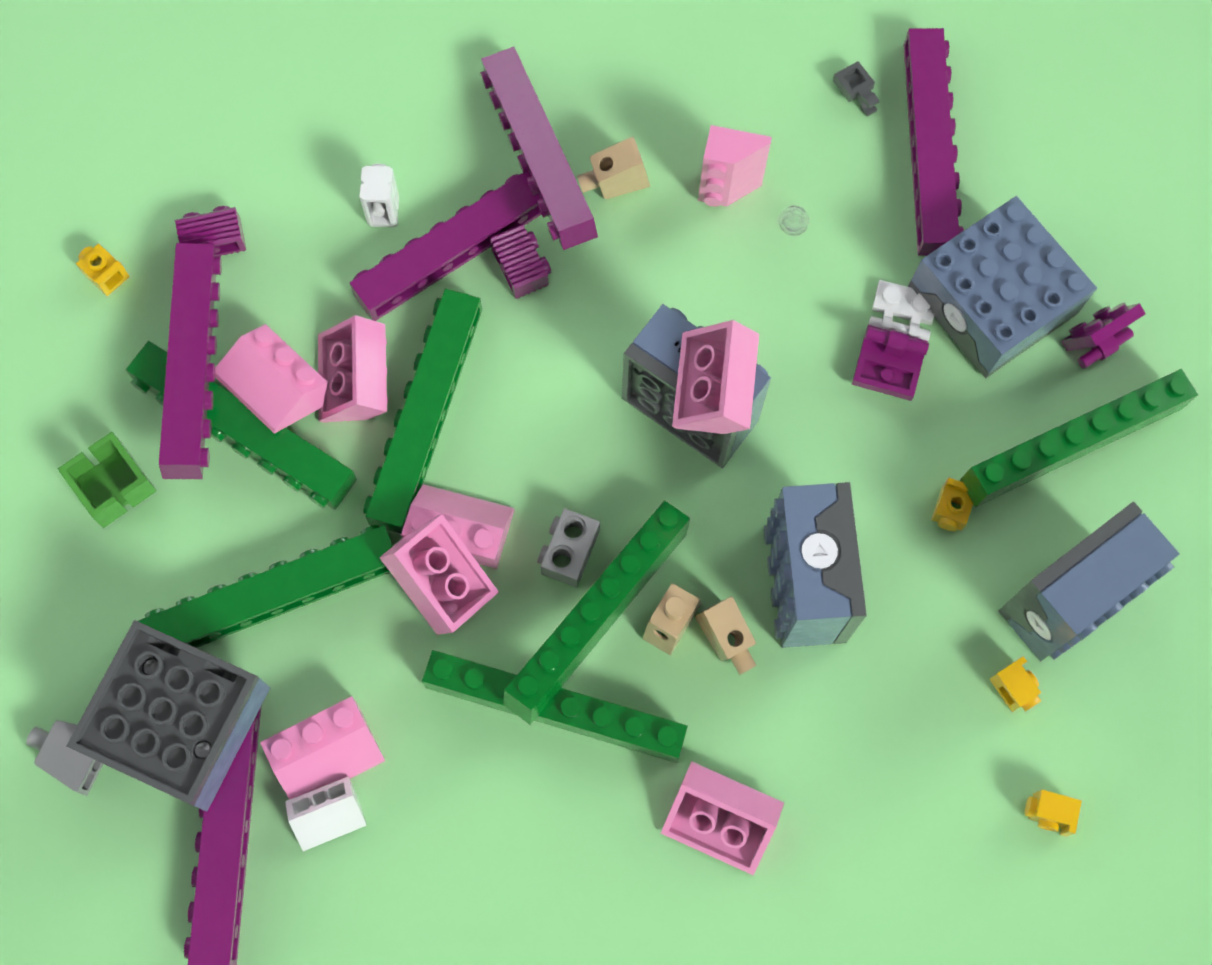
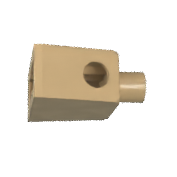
(616, 170)
(671, 618)
(718, 623)

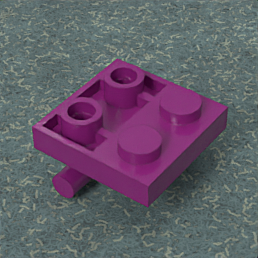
(1103, 333)
(890, 362)

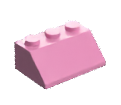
(732, 165)
(355, 370)
(716, 378)
(271, 379)
(476, 522)
(439, 575)
(323, 749)
(722, 818)

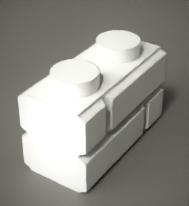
(379, 195)

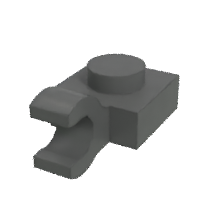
(857, 83)

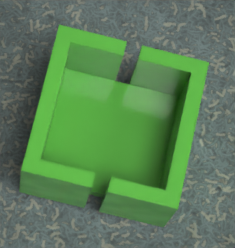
(109, 484)

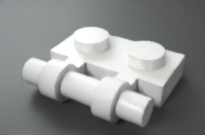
(904, 303)

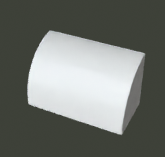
(325, 813)

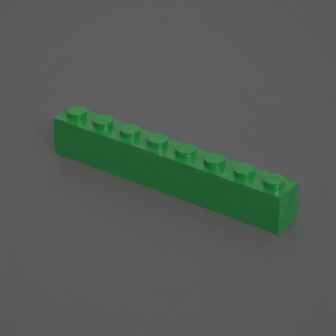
(424, 410)
(231, 420)
(1078, 437)
(275, 591)
(595, 613)
(565, 710)

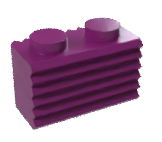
(217, 227)
(519, 260)

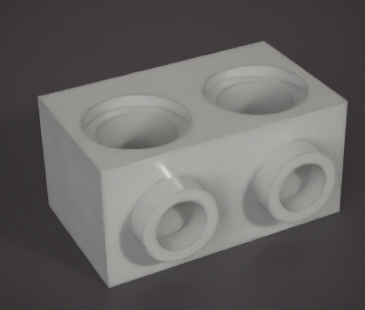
(576, 549)

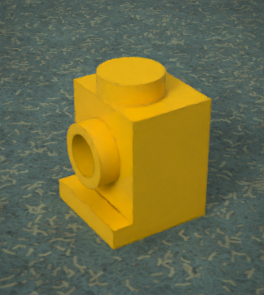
(101, 269)
(946, 515)
(1017, 686)
(1054, 811)

